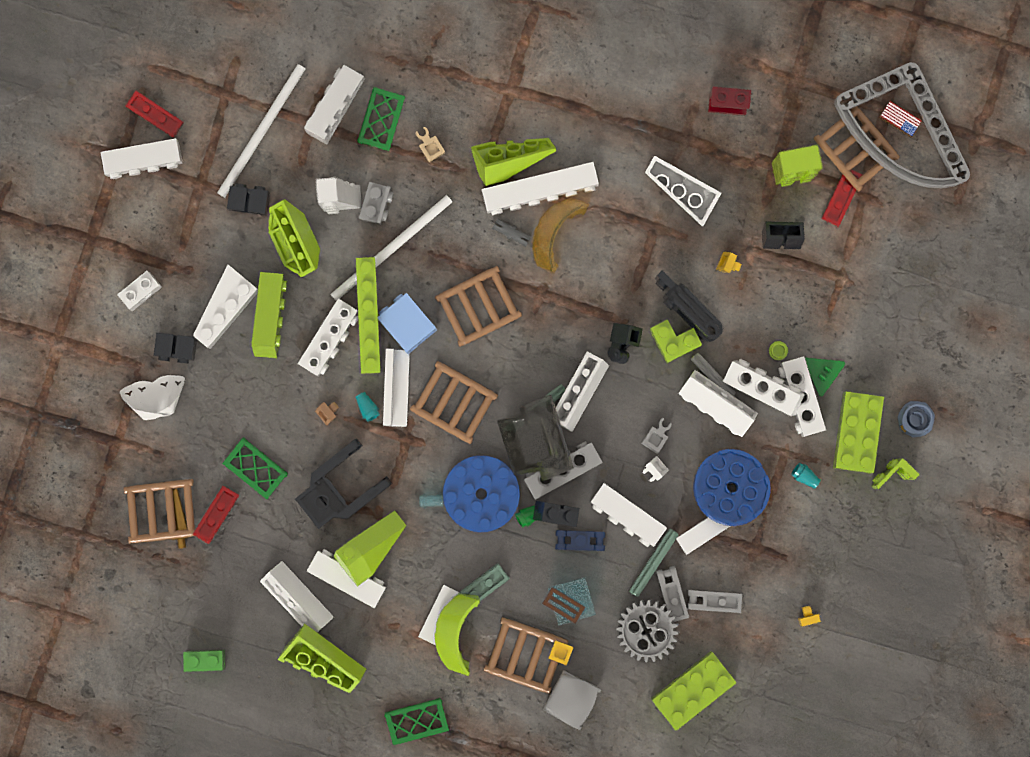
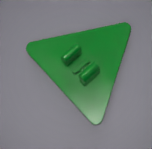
(823, 372)

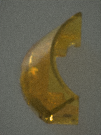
(548, 227)

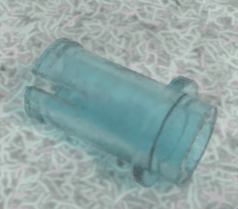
(430, 500)

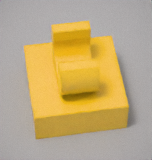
(728, 263)
(808, 618)
(560, 652)

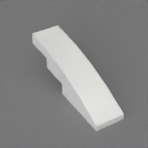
(700, 534)

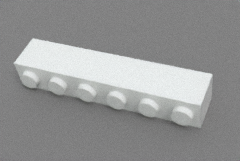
(540, 187)

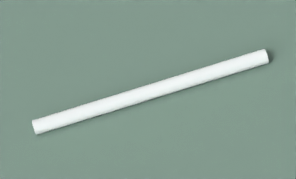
(261, 130)
(396, 243)

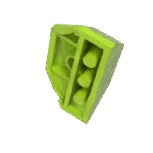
(293, 238)

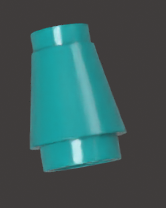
(367, 407)
(805, 475)

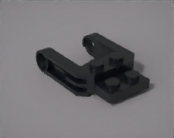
(689, 308)
(324, 502)

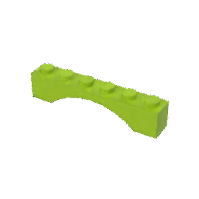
(368, 315)

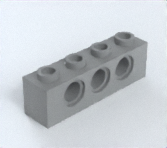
(591, 460)

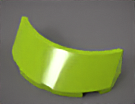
(448, 631)

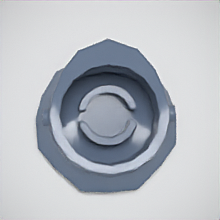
(916, 419)

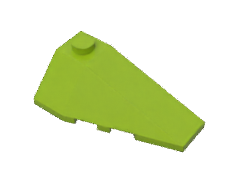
(503, 161)
(367, 550)

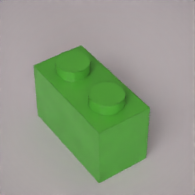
(204, 660)

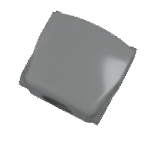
(571, 699)

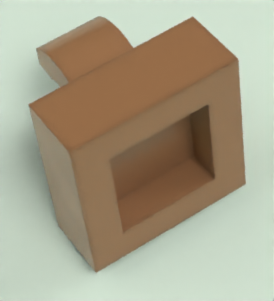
(326, 412)

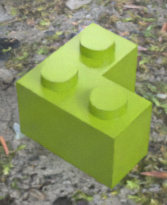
(672, 346)

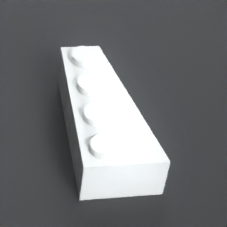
(334, 104)
(687, 191)
(338, 195)
(226, 304)

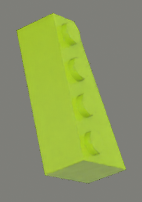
(268, 315)

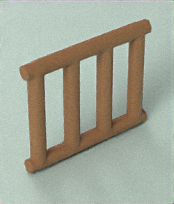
(845, 169)
(497, 322)
(473, 387)
(149, 488)
(509, 674)

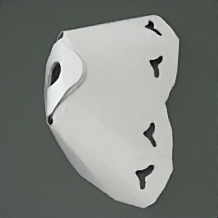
(156, 399)

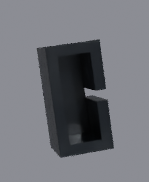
(248, 200)
(784, 234)
(175, 347)
(556, 514)

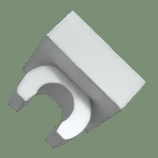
(656, 468)

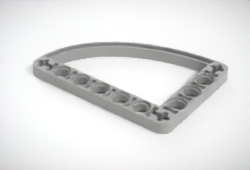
(927, 116)

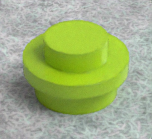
(778, 350)

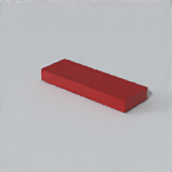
(154, 114)
(840, 200)
(215, 514)

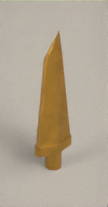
(179, 518)

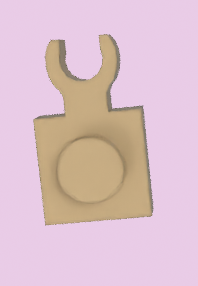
(430, 147)

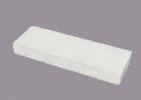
(442, 600)

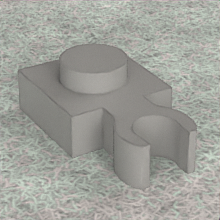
(656, 438)

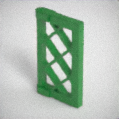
(396, 114)
(270, 464)
(388, 715)

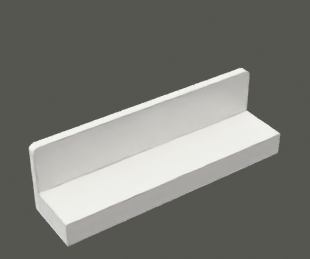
(396, 388)
(296, 597)

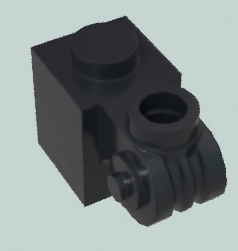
(621, 338)

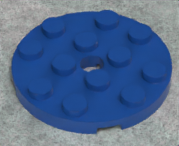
(461, 489)
(715, 498)

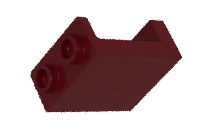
(729, 101)

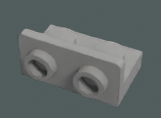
(375, 203)

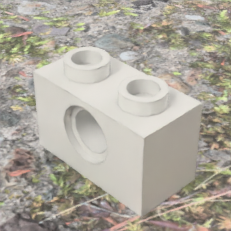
(139, 290)

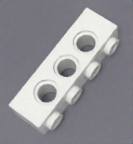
(735, 378)
(816, 423)

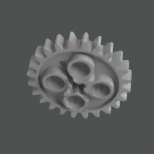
(663, 623)

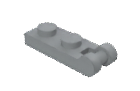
(672, 594)
(715, 601)

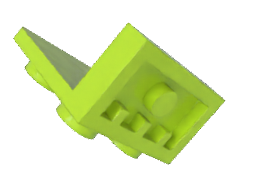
(905, 471)

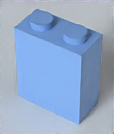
(406, 323)

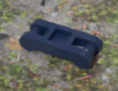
(580, 540)

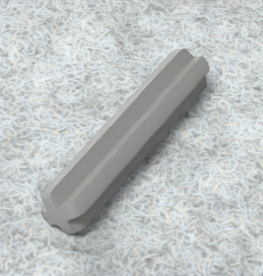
(710, 373)

